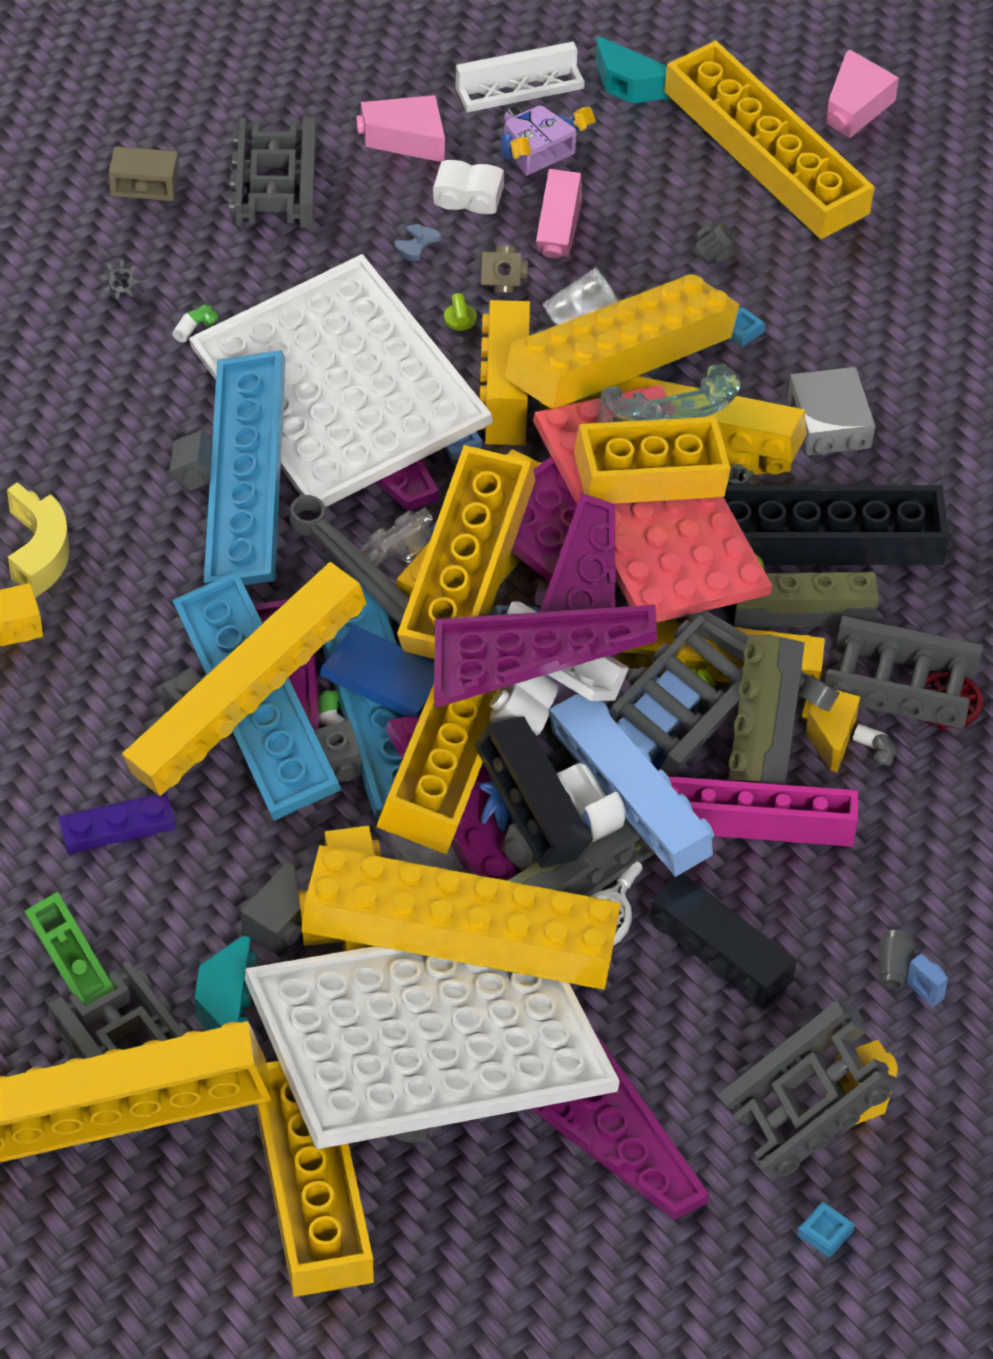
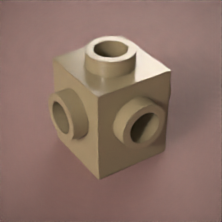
(491, 275)

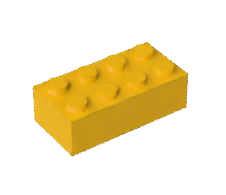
(506, 402)
(652, 460)

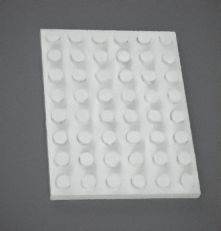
(359, 380)
(421, 1041)

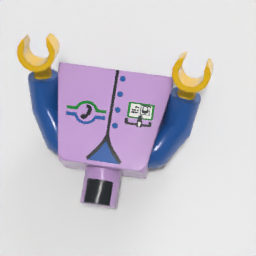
(541, 137)

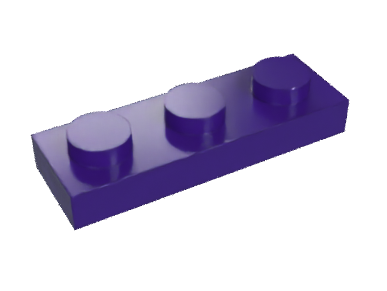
(116, 823)

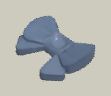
(413, 249)

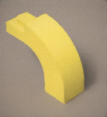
(47, 553)

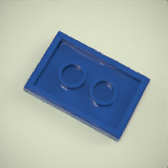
(381, 672)

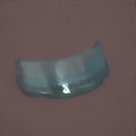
(714, 394)

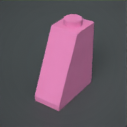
(859, 94)
(403, 127)
(559, 213)

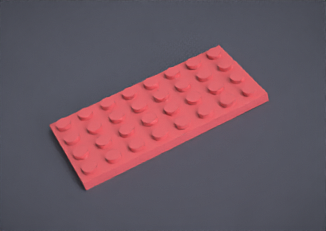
(667, 552)

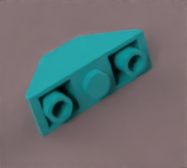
(629, 73)
(221, 985)

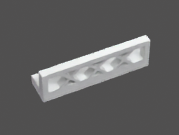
(516, 72)
(594, 679)

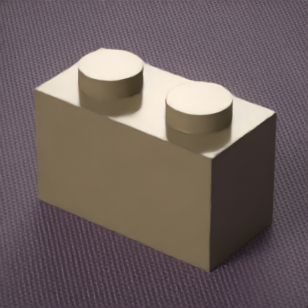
(144, 173)

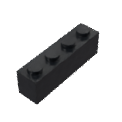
(533, 792)
(722, 940)

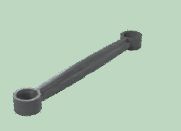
(348, 556)
(734, 642)

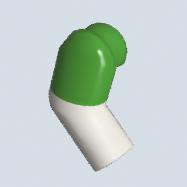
(192, 319)
(328, 708)

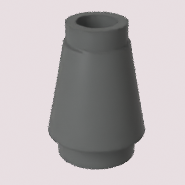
(895, 953)

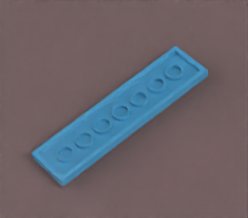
(245, 468)
(368, 718)
(278, 735)

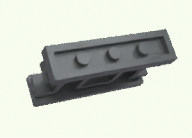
(274, 192)
(152, 1016)
(793, 1064)

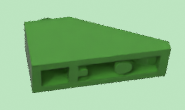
(69, 949)

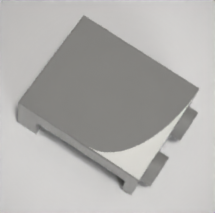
(834, 410)

